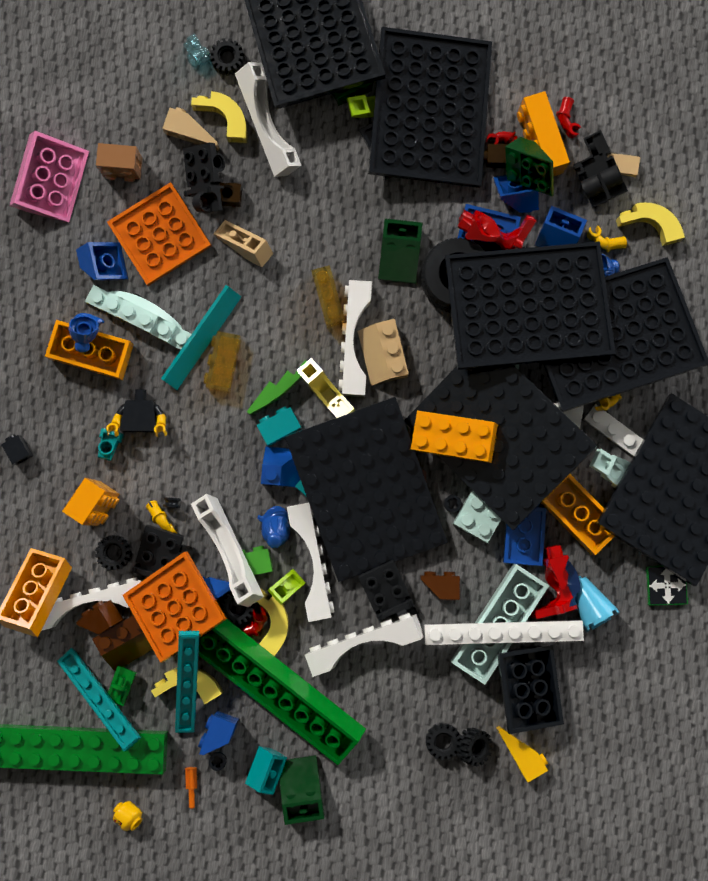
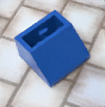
(560, 228)
(219, 733)

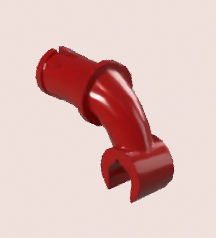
(564, 116)
(505, 136)
(256, 625)

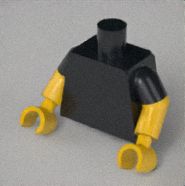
(138, 416)

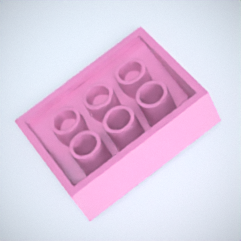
(49, 177)

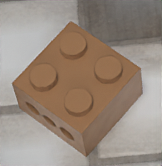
(119, 161)

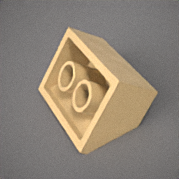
(383, 352)

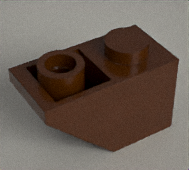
(443, 586)
(100, 618)

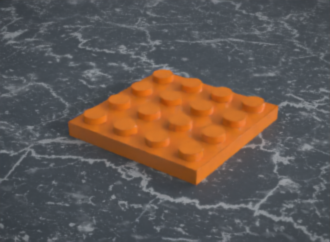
(159, 234)
(173, 602)

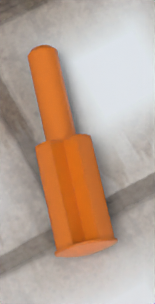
(191, 784)

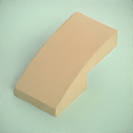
(627, 164)

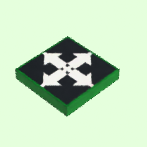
(665, 587)

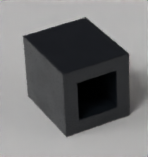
(16, 449)

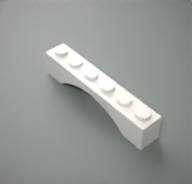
(254, 85)
(358, 300)
(241, 578)
(114, 593)
(317, 602)
(401, 632)

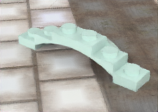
(140, 314)
(610, 466)

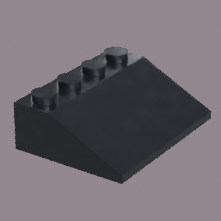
(530, 688)

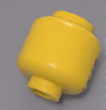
(127, 816)

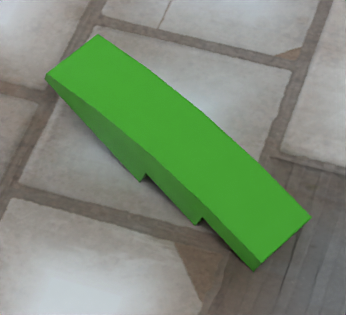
(274, 392)

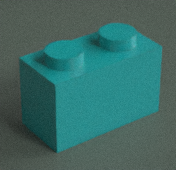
(278, 426)
(266, 770)

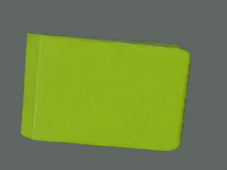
(286, 586)

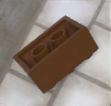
(122, 643)

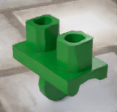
(121, 685)

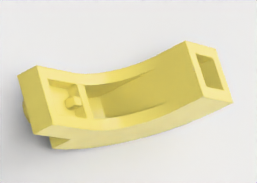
(229, 110)
(657, 216)
(324, 389)
(279, 624)
(206, 685)

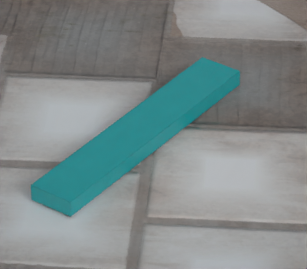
(201, 337)
(186, 681)
(99, 699)

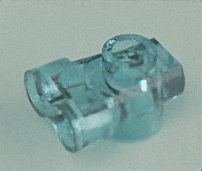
(197, 54)

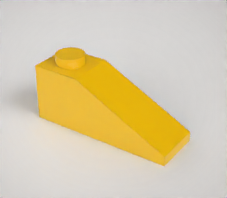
(527, 759)

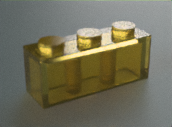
(328, 296)
(222, 362)

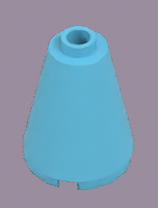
(593, 605)

